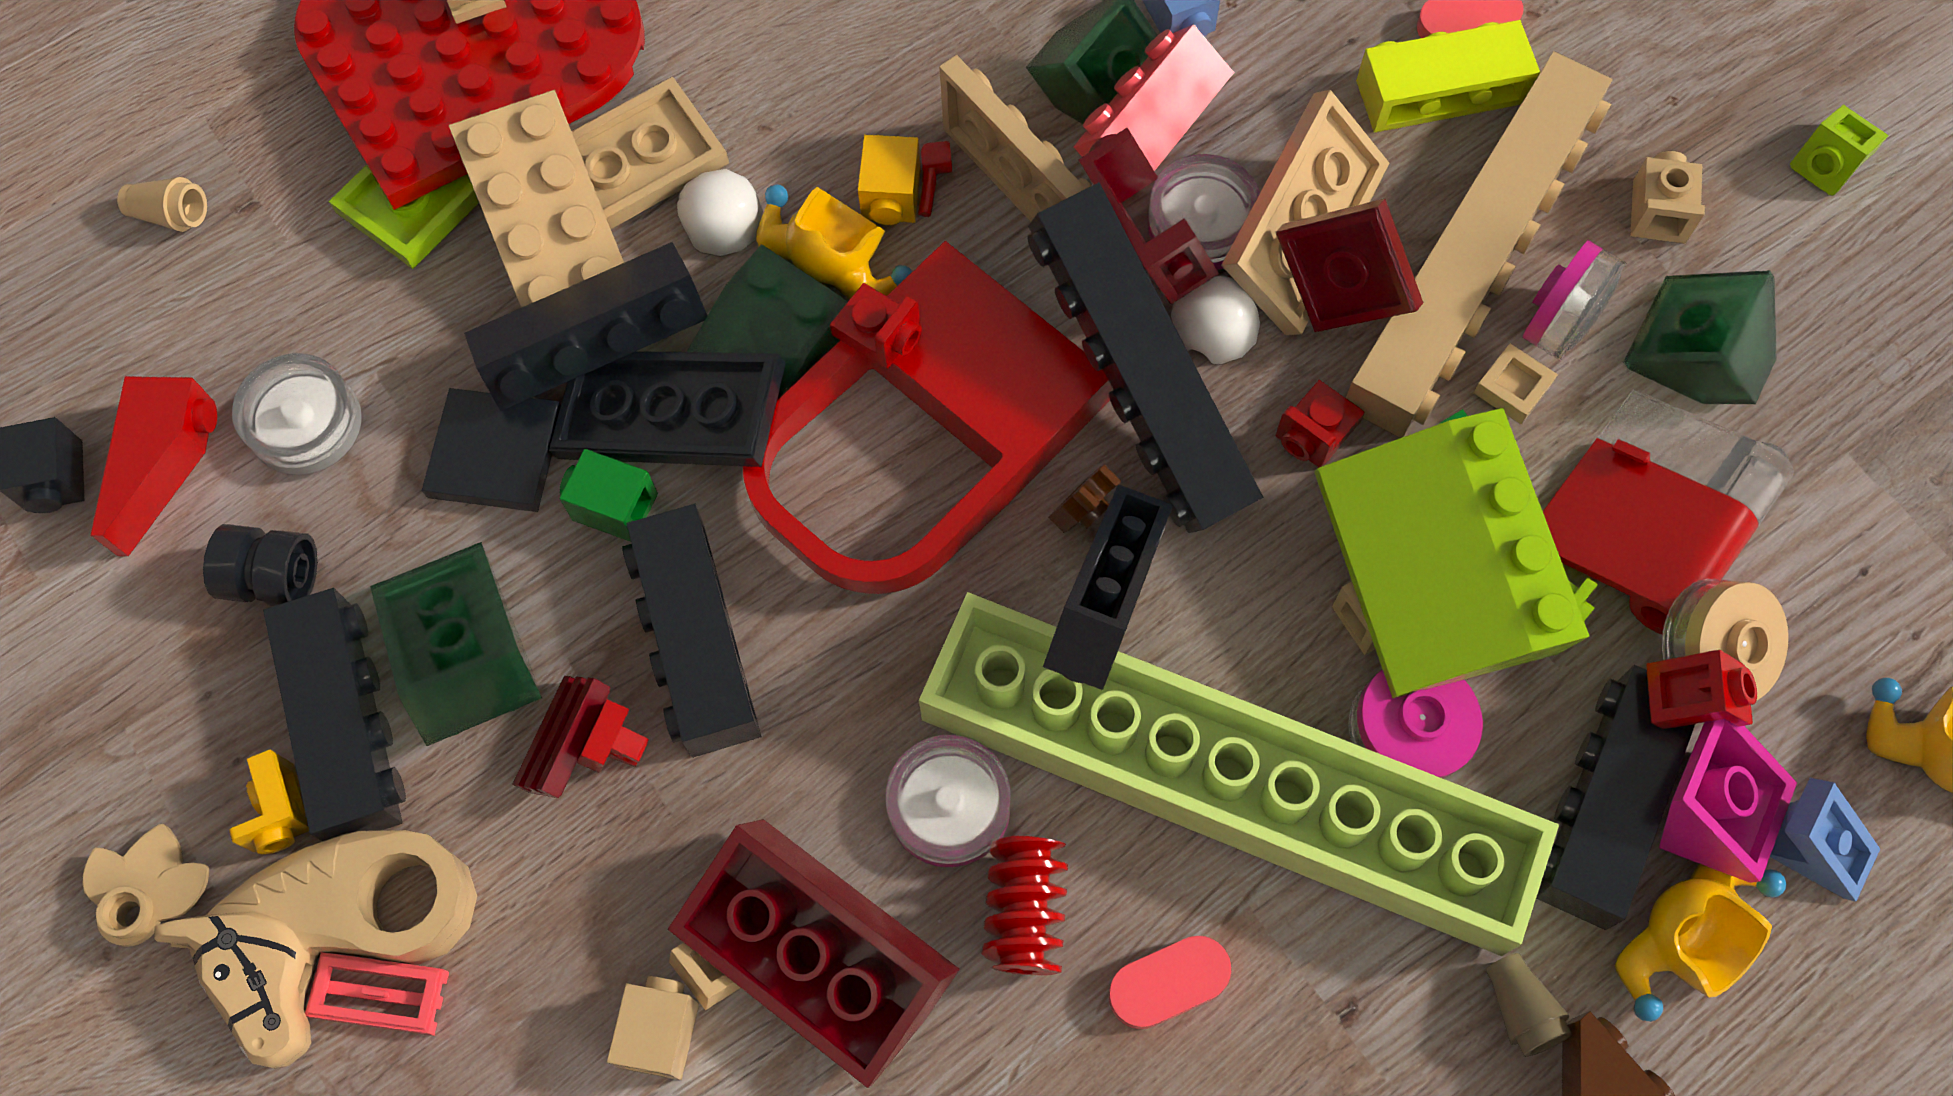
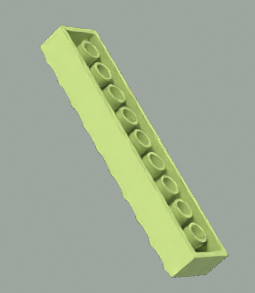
(1246, 778)

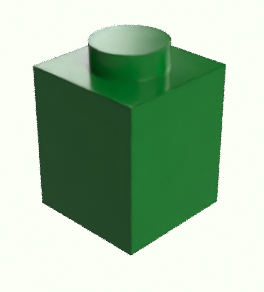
(606, 493)

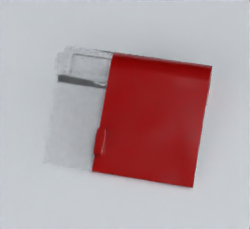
(1663, 503)

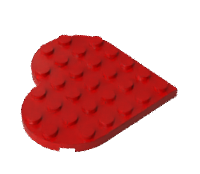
(410, 72)

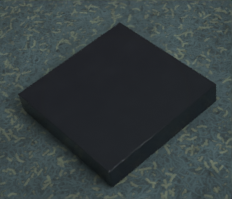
(490, 453)

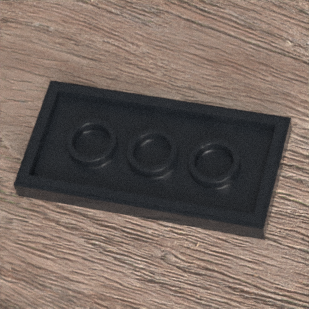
(672, 409)

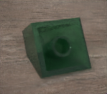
(1091, 55)
(1709, 336)

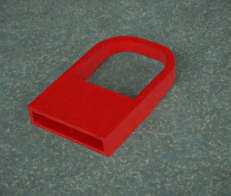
(979, 370)

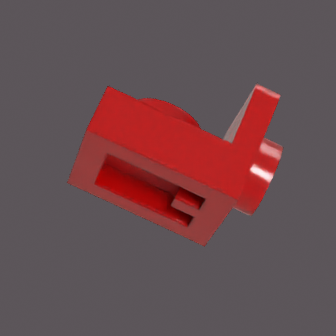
(878, 325)
(1318, 424)
(1700, 690)

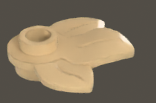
(145, 876)

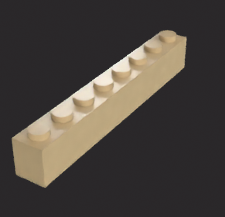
(1477, 244)

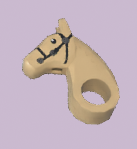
(265, 936)

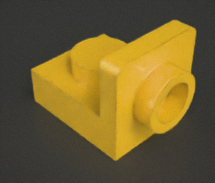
(278, 800)

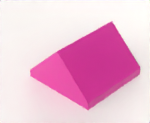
(1728, 803)

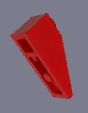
(152, 451)

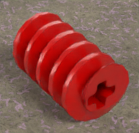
(1023, 905)

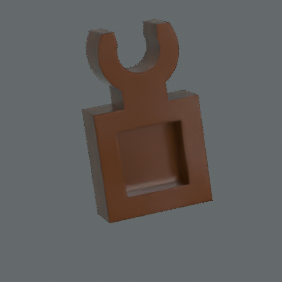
(1086, 501)

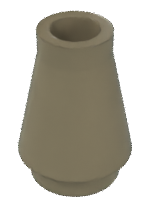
(1527, 1007)

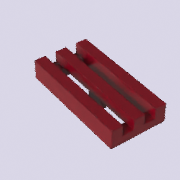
(561, 736)

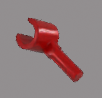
(935, 160)

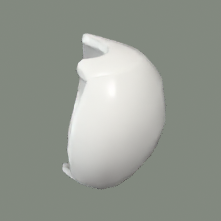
(719, 212)
(1217, 320)

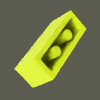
(1446, 75)

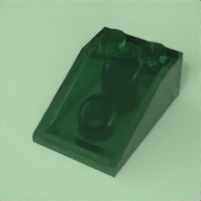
(772, 310)
(453, 644)

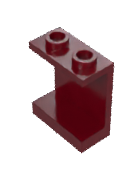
(1174, 256)

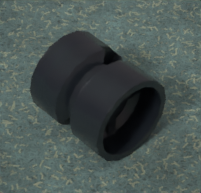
(258, 565)

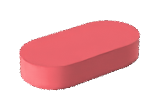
(1465, 14)
(1169, 982)

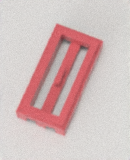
(427, 1001)

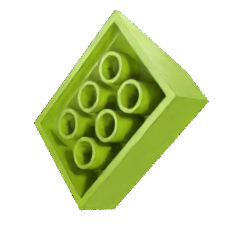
(1450, 554)

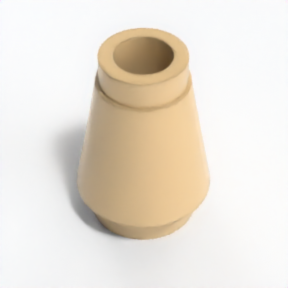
(166, 202)

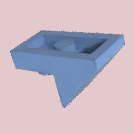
(1826, 840)

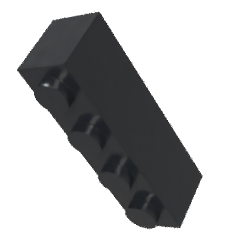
(585, 326)
(1107, 588)
(692, 632)
(334, 716)
(1614, 807)

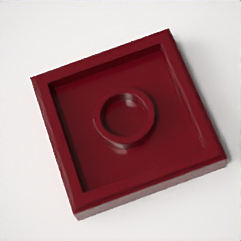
(1350, 266)

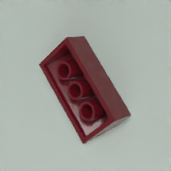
(812, 950)

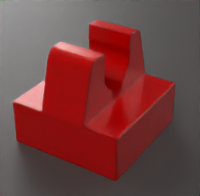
(612, 740)

